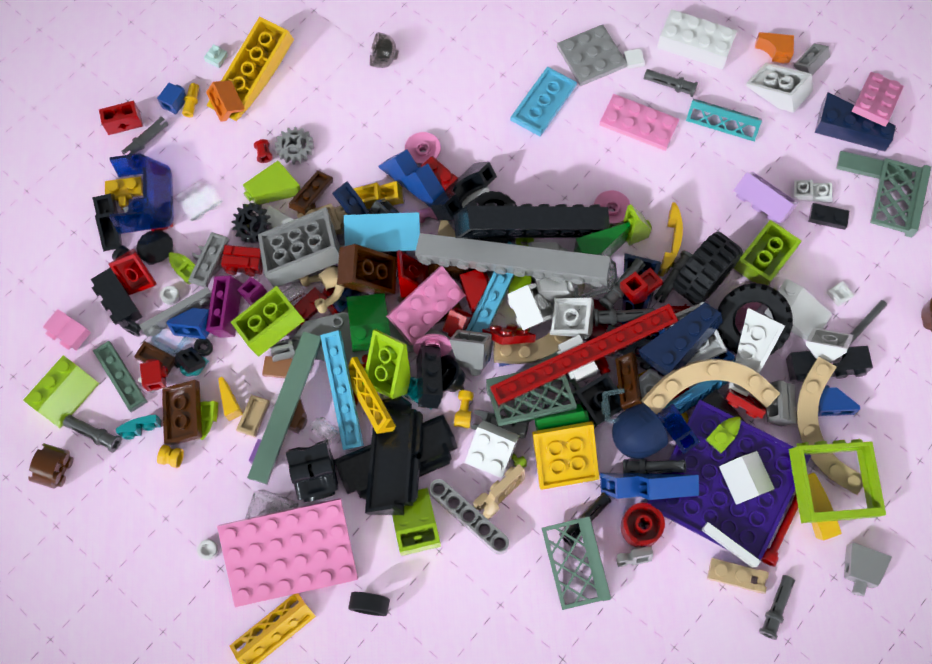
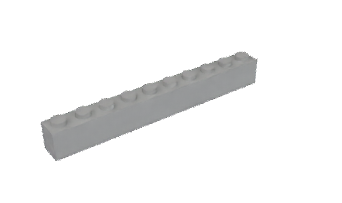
(513, 259)

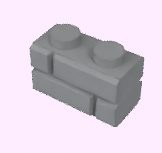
(783, 408)

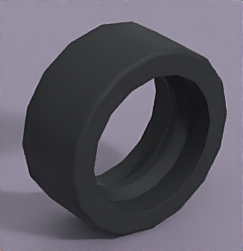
(369, 603)

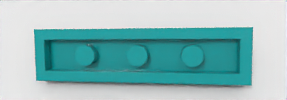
(726, 113)

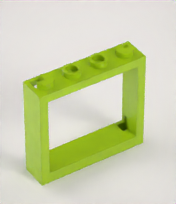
(869, 475)

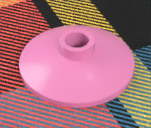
(423, 141)
(616, 201)
(433, 340)

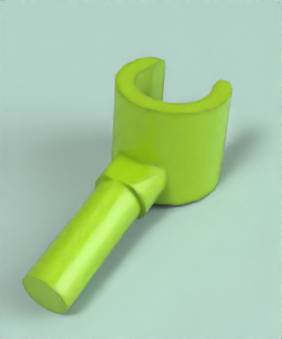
(520, 460)

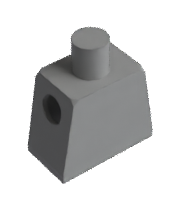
(471, 350)
(864, 567)

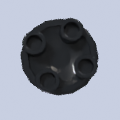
(154, 246)

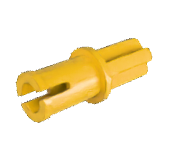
(190, 100)

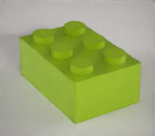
(767, 254)
(267, 321)

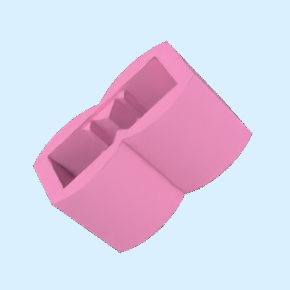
(66, 329)

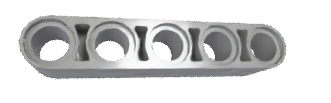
(465, 507)

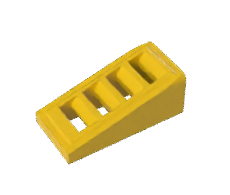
(230, 405)

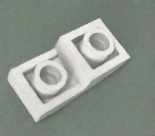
(811, 191)

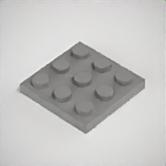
(591, 55)

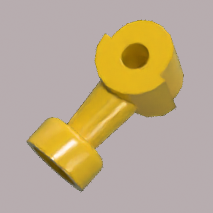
(463, 416)

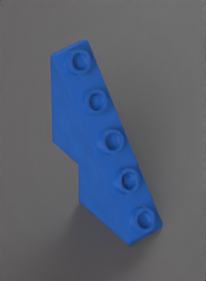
(418, 180)
(649, 485)

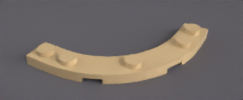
(528, 352)
(709, 370)
(810, 430)

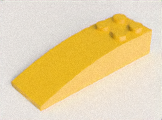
(257, 61)

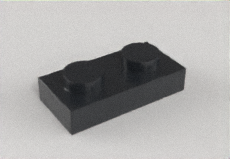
(828, 216)

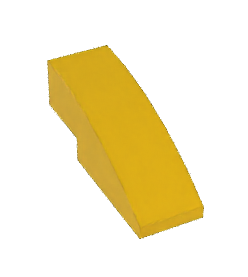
(370, 193)
(821, 503)

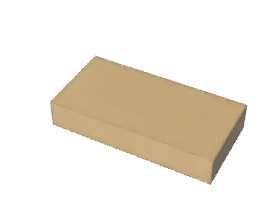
(253, 416)

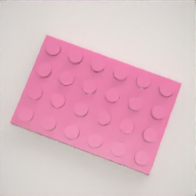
(287, 552)

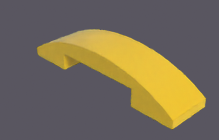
(675, 222)

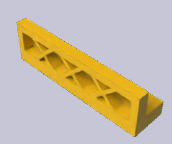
(369, 398)
(273, 633)

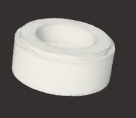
(170, 295)
(207, 550)

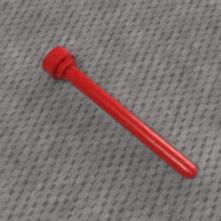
(771, 554)

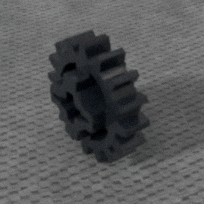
(248, 221)

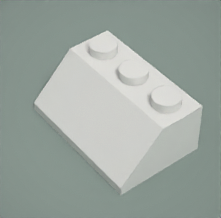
(547, 287)

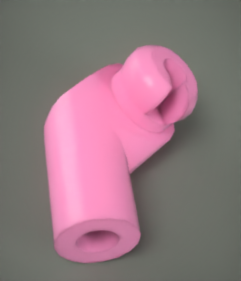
(427, 212)

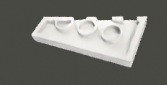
(756, 343)

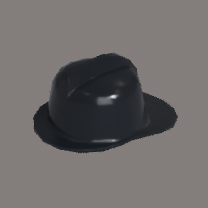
(452, 375)

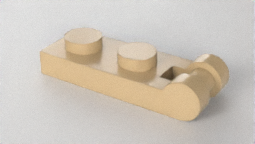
(737, 575)

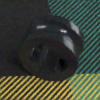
(133, 328)
(202, 352)

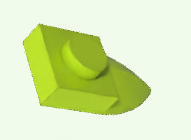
(182, 265)
(209, 414)
(724, 434)

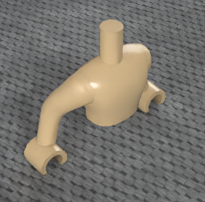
(329, 280)

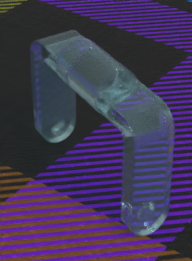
(166, 348)
(606, 407)

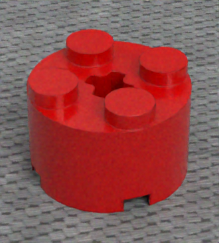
(650, 517)

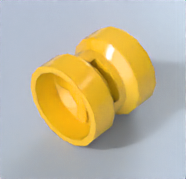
(170, 456)

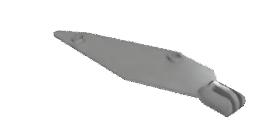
(286, 348)

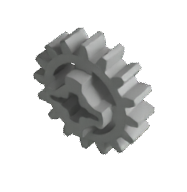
(294, 145)

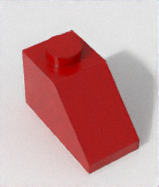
(473, 286)

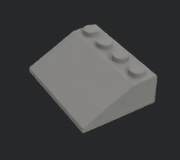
(299, 248)

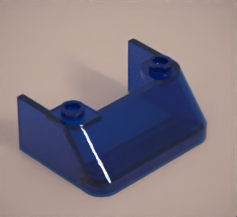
(156, 206)

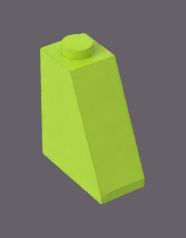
(271, 185)

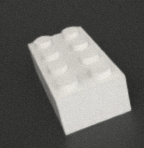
(696, 39)

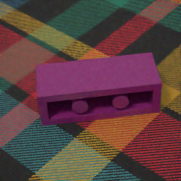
(223, 306)

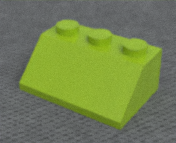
(61, 391)

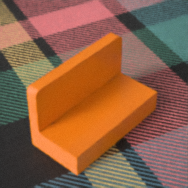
(224, 99)

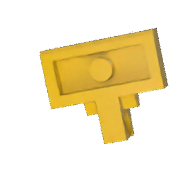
(124, 189)

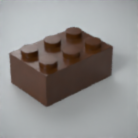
(366, 270)

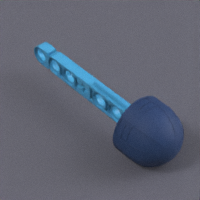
(641, 432)

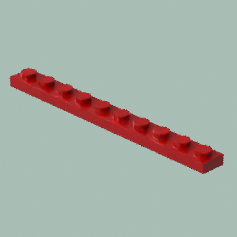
(583, 354)

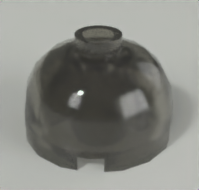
(383, 51)

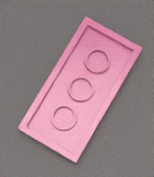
(878, 98)
(639, 122)
(426, 305)

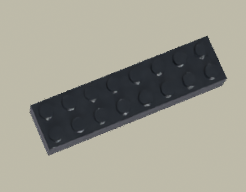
(529, 221)

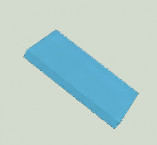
(543, 101)
(383, 231)

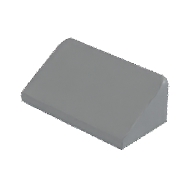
(813, 58)

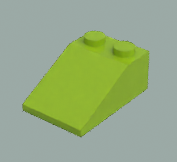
(388, 365)

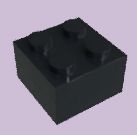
(591, 397)

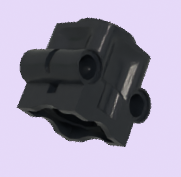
(313, 471)

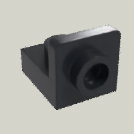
(189, 360)

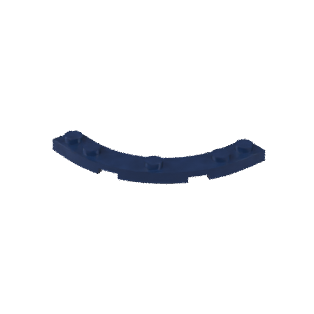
(353, 206)

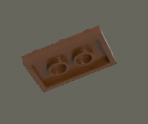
(181, 412)

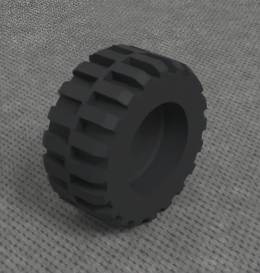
(707, 268)
(753, 293)

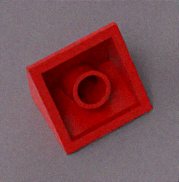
(132, 272)
(410, 273)

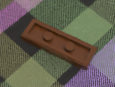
(310, 192)
(629, 380)

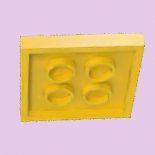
(566, 455)

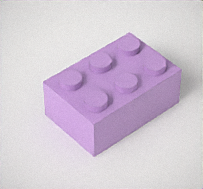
(765, 197)

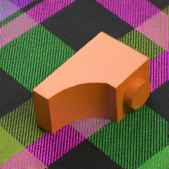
(778, 46)

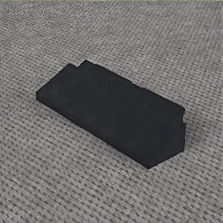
(434, 454)
(394, 461)

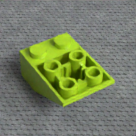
(417, 528)

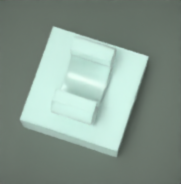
(216, 56)

